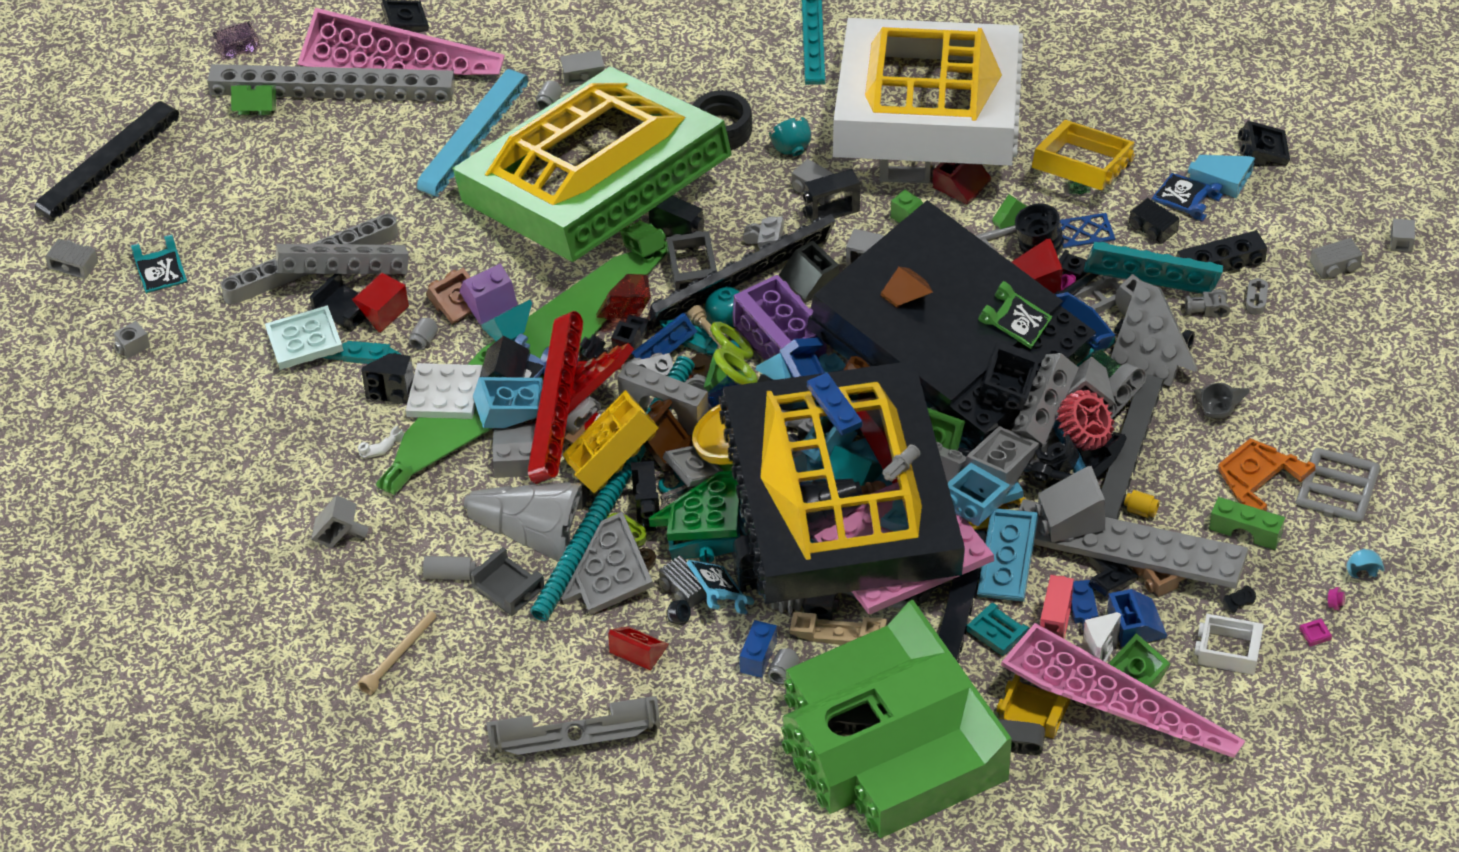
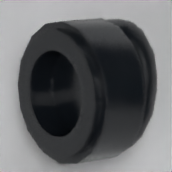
(678, 611)

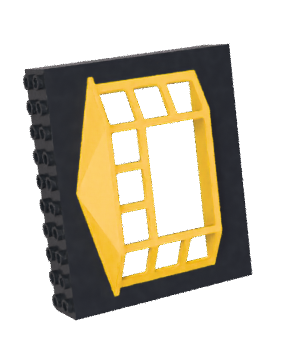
(773, 502)

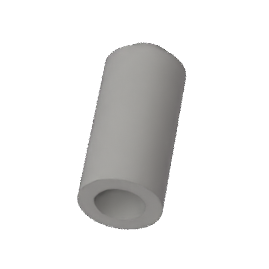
(448, 567)

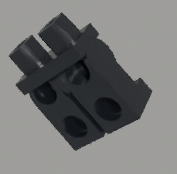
(645, 492)

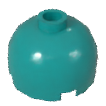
(791, 136)
(720, 306)

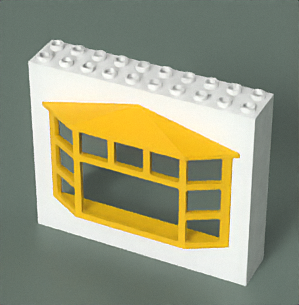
(910, 133)

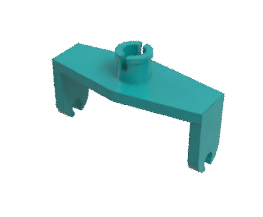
(703, 548)

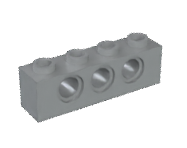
(1044, 398)

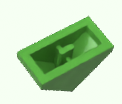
(1007, 212)

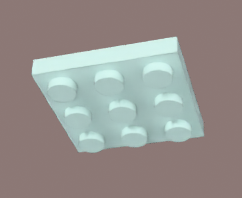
(304, 337)

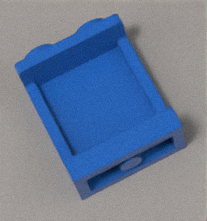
(801, 356)

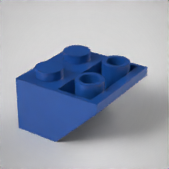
(1137, 616)

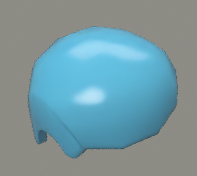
(1364, 560)

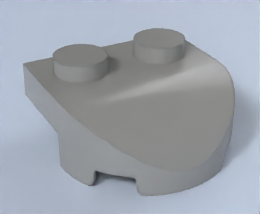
(582, 414)

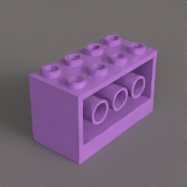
(772, 317)

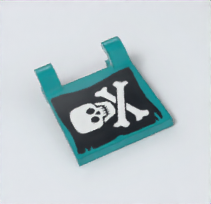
(160, 268)

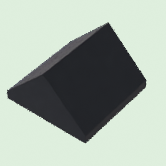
(505, 359)

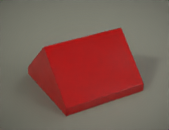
(382, 301)
(636, 646)

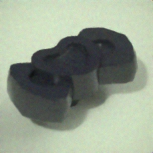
(1239, 598)

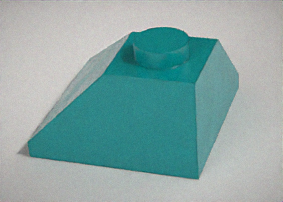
(509, 323)

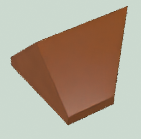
(905, 286)

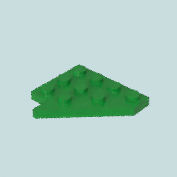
(703, 512)

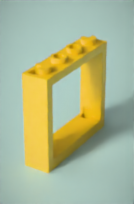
(1088, 138)

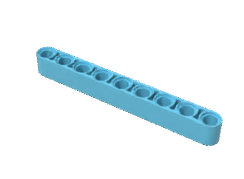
(472, 131)

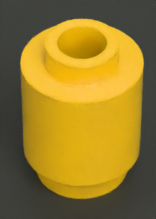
(1141, 504)

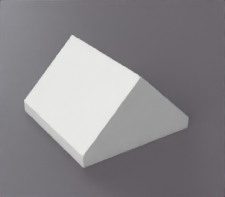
(1101, 635)

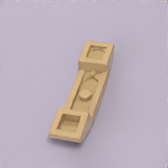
(832, 632)

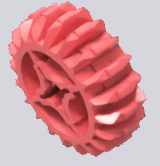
(1085, 420)

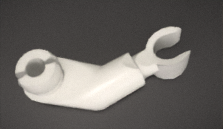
(380, 449)

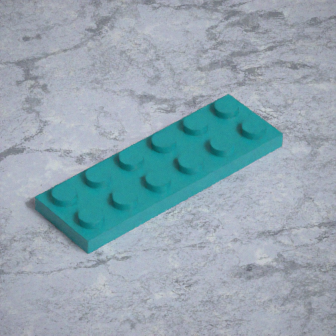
(1153, 268)

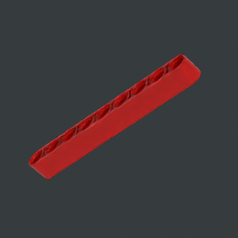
(555, 397)

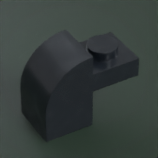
(630, 332)

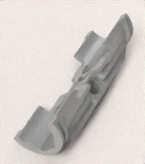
(626, 720)

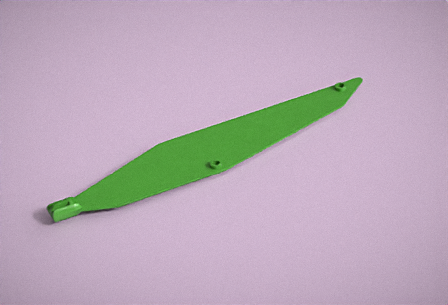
(436, 437)

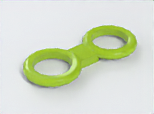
(733, 354)

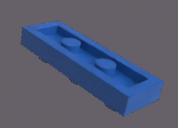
(667, 338)
(834, 404)

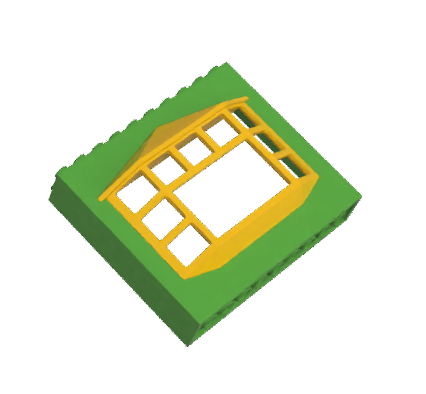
(608, 188)

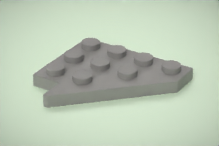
(1152, 336)
(609, 568)

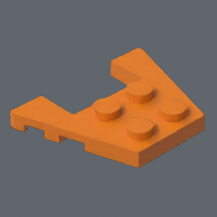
(1256, 464)

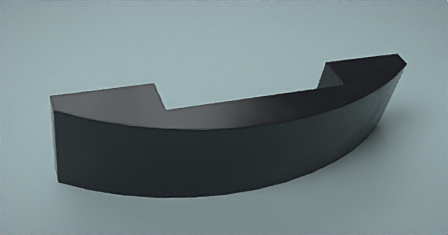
(1106, 458)

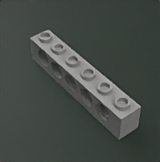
(341, 259)

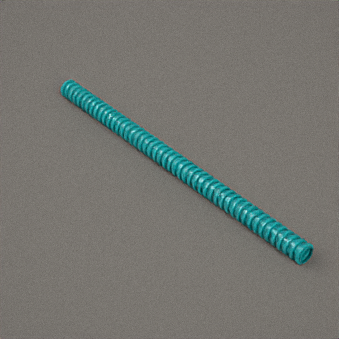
(599, 510)

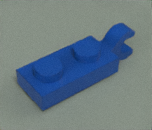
(1083, 602)

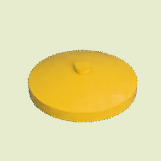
(709, 438)

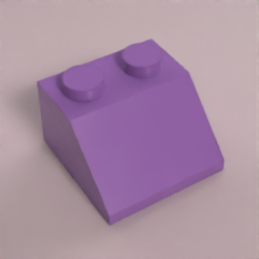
(489, 293)

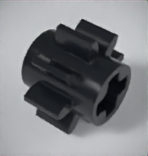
(593, 347)

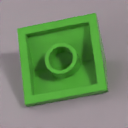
(1141, 662)

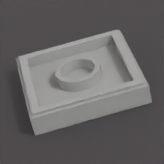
(690, 465)

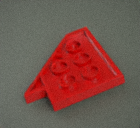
(596, 371)

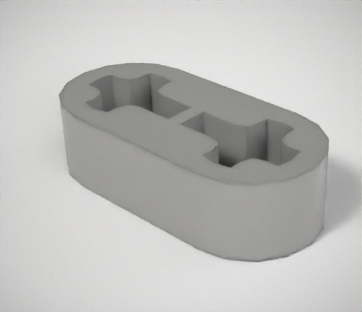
(1260, 297)

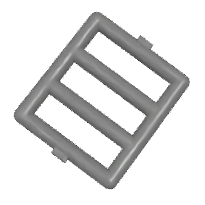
(1329, 510)

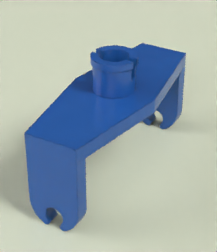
(1090, 317)

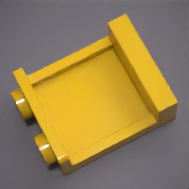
(1032, 705)

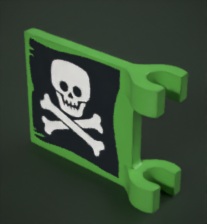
(1016, 316)

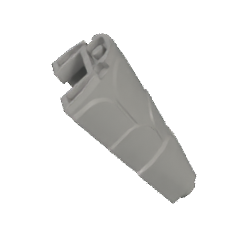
(530, 513)

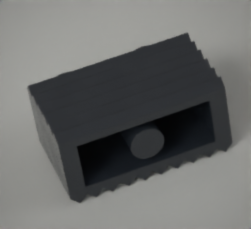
(1154, 220)

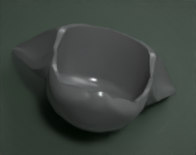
(1219, 399)

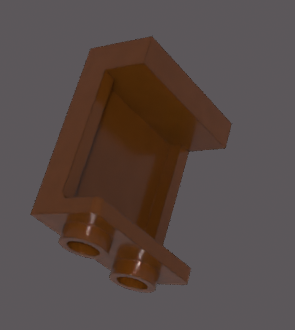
(668, 436)

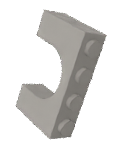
(688, 401)

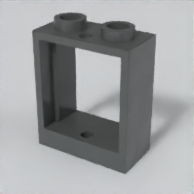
(678, 241)

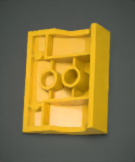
(610, 442)

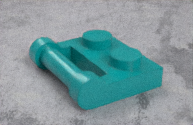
(995, 634)

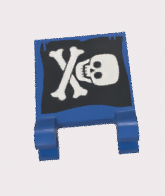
(1187, 195)

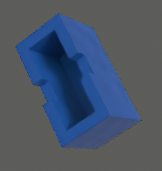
(758, 648)

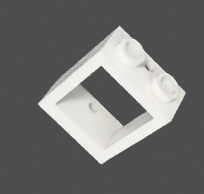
(1231, 628)

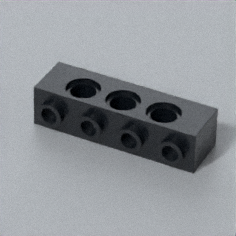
(1230, 252)

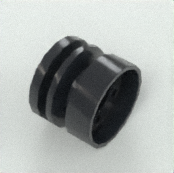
(1036, 224)

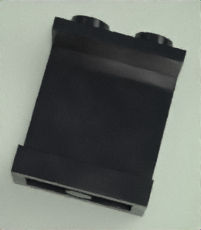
(339, 301)

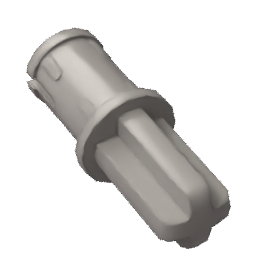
(901, 463)

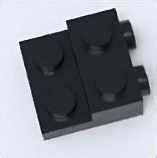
(1264, 143)

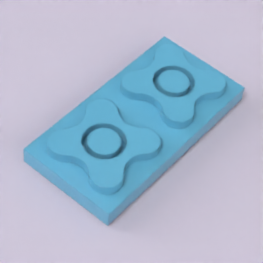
(1011, 541)

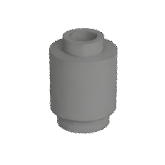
(548, 94)
(423, 333)
(783, 660)

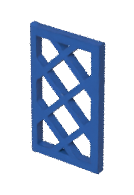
(1093, 238)

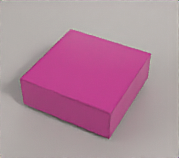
(1315, 632)

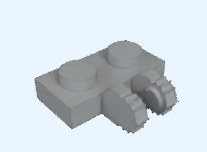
(769, 231)

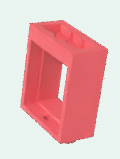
(1057, 605)

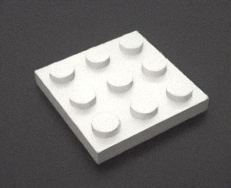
(443, 391)

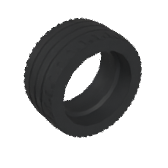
(731, 104)

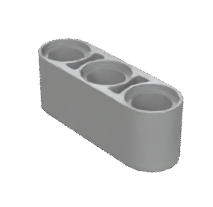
(1125, 384)

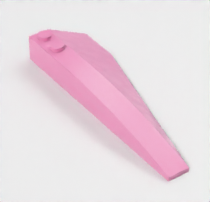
(359, 43)
(1080, 676)

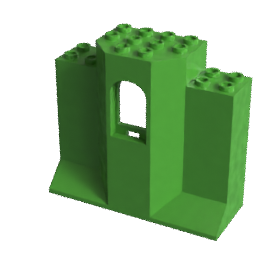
(927, 750)

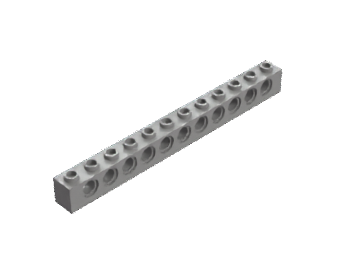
(336, 82)

